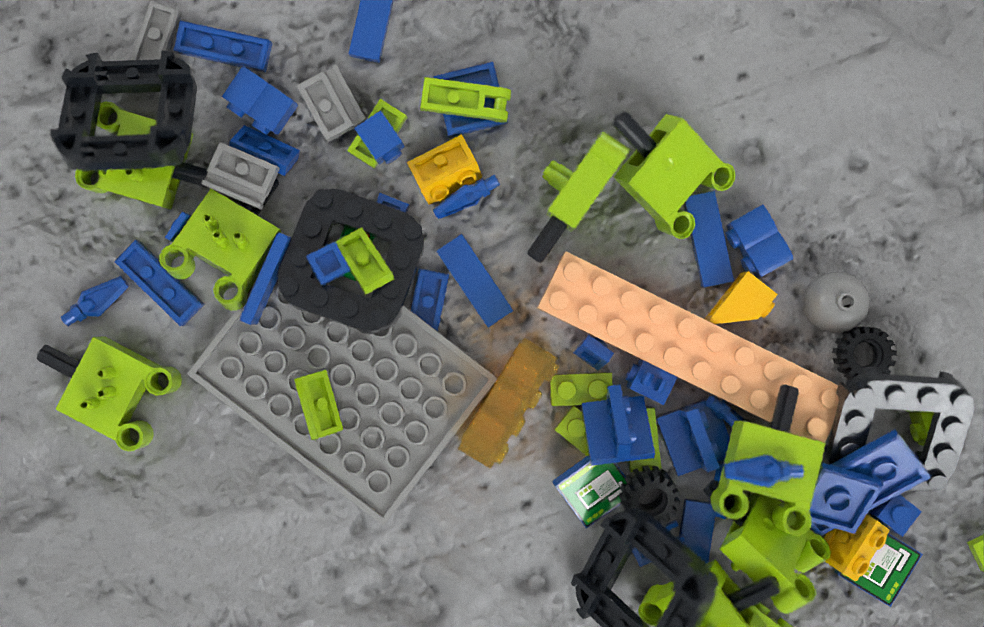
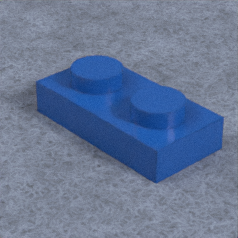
(265, 148)

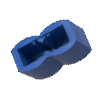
(260, 101)
(759, 242)

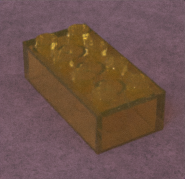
(507, 402)

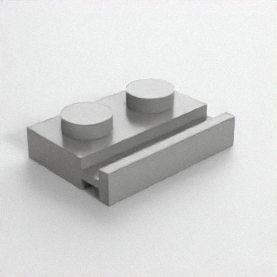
(331, 103)
(240, 175)

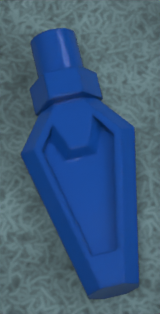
(466, 197)
(95, 300)
(722, 410)
(762, 470)

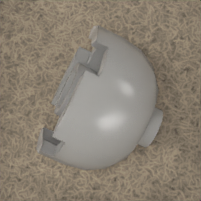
(836, 302)

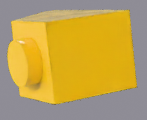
(743, 301)

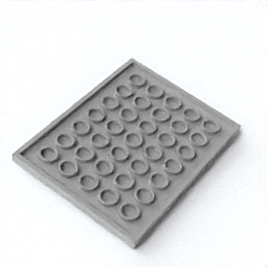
(394, 392)

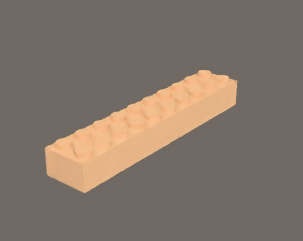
(686, 345)

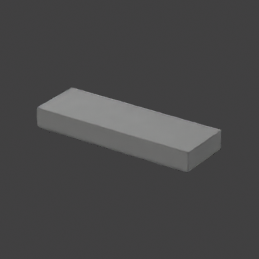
(156, 34)

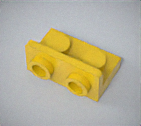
(445, 169)
(853, 552)

